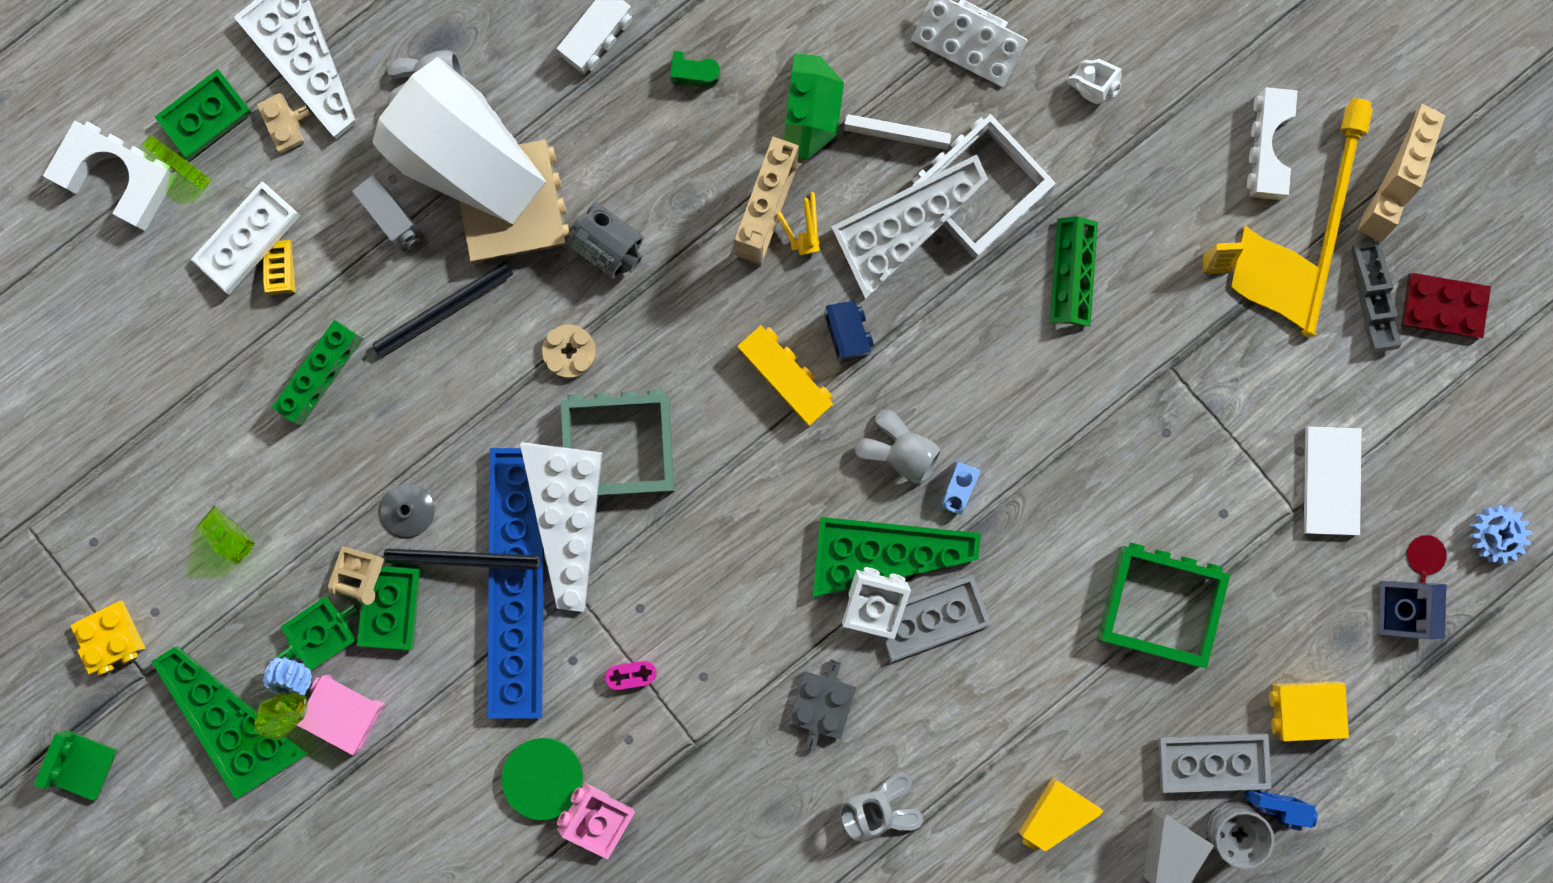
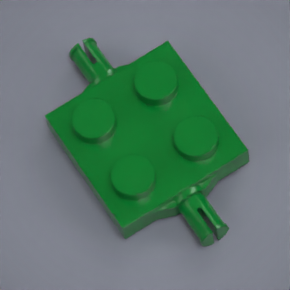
(318, 633)

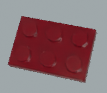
(1445, 306)

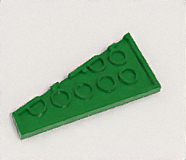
(887, 548)
(224, 724)

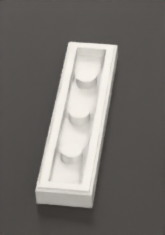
(897, 132)

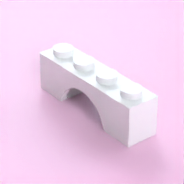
(1269, 176)

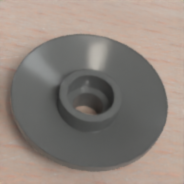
(420, 513)

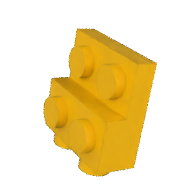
(107, 639)

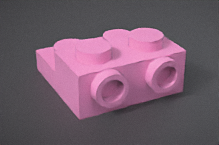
(594, 820)

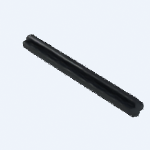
(442, 309)
(462, 559)

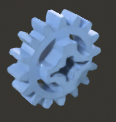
(1491, 542)

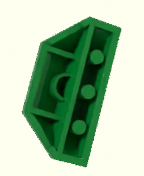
(812, 105)

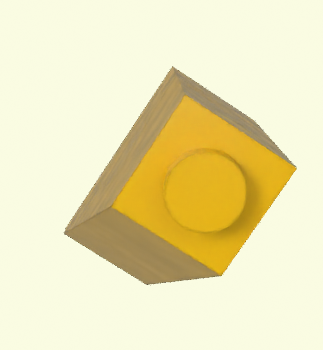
(1057, 816)

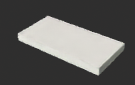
(245, 237)
(1332, 480)

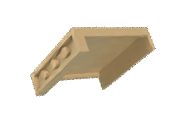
(536, 229)

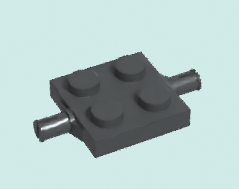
(822, 705)

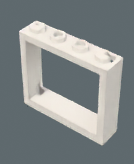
(1018, 154)

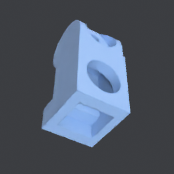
(959, 488)

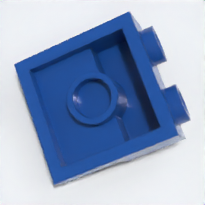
(1287, 810)

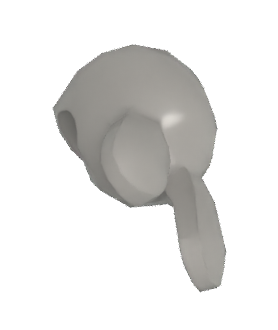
(407, 67)
(911, 453)
(870, 814)

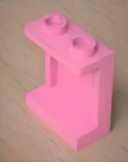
(340, 714)

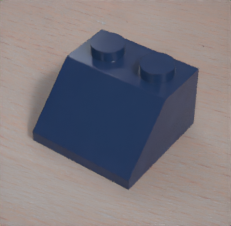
(847, 331)
(1412, 609)

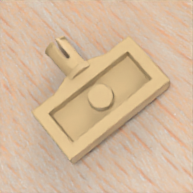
(283, 122)

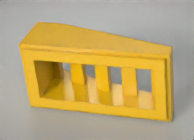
(1222, 257)
(289, 285)

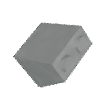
(1173, 851)

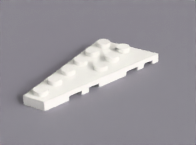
(892, 230)

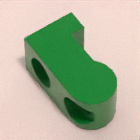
(693, 72)

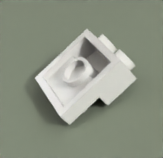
(876, 603)

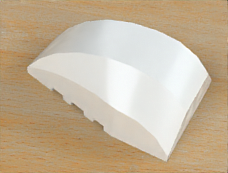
(456, 144)

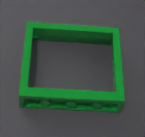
(1163, 558)

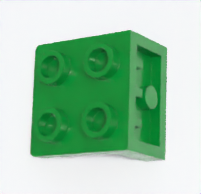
(76, 765)

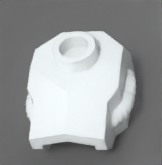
(1096, 80)

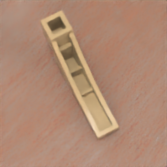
(1404, 176)

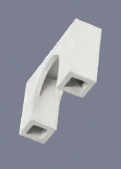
(86, 147)

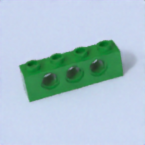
(317, 373)

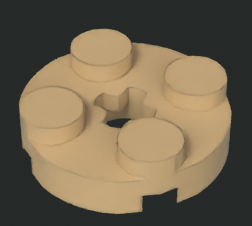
(558, 340)

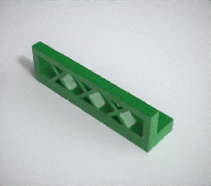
(1070, 269)

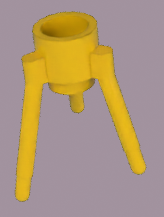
(807, 241)

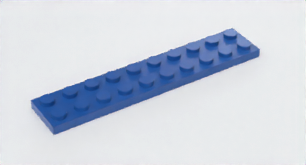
(514, 594)

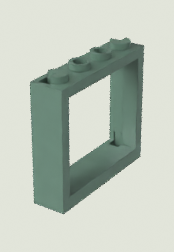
(627, 398)

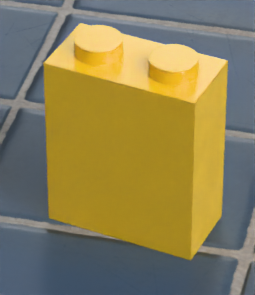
(1309, 711)

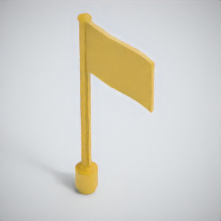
(1280, 276)

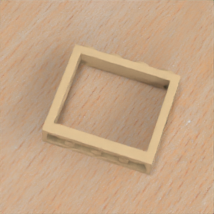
(766, 201)

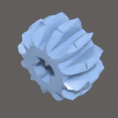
(287, 677)

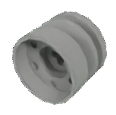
(1251, 845)

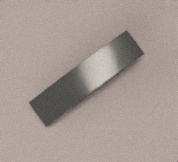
(1375, 296)

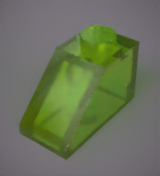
(225, 535)

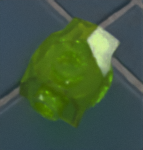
(280, 715)

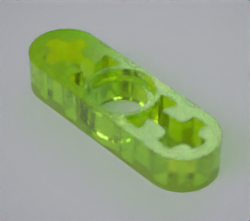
(176, 162)

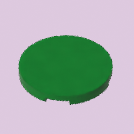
(541, 778)

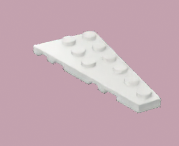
(296, 47)
(565, 504)

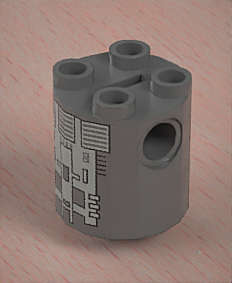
(606, 241)

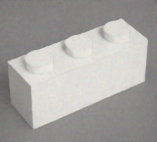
(595, 33)

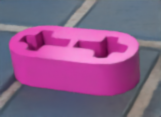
(631, 682)

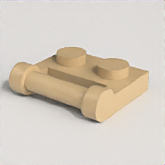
(358, 566)

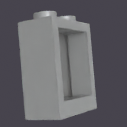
(388, 213)

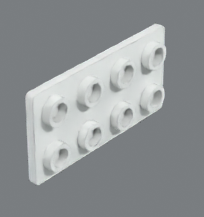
(970, 38)

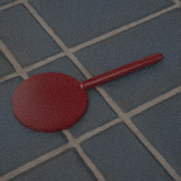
(1426, 555)

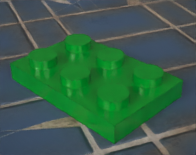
(203, 114)
(392, 615)

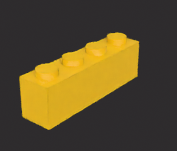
(785, 376)

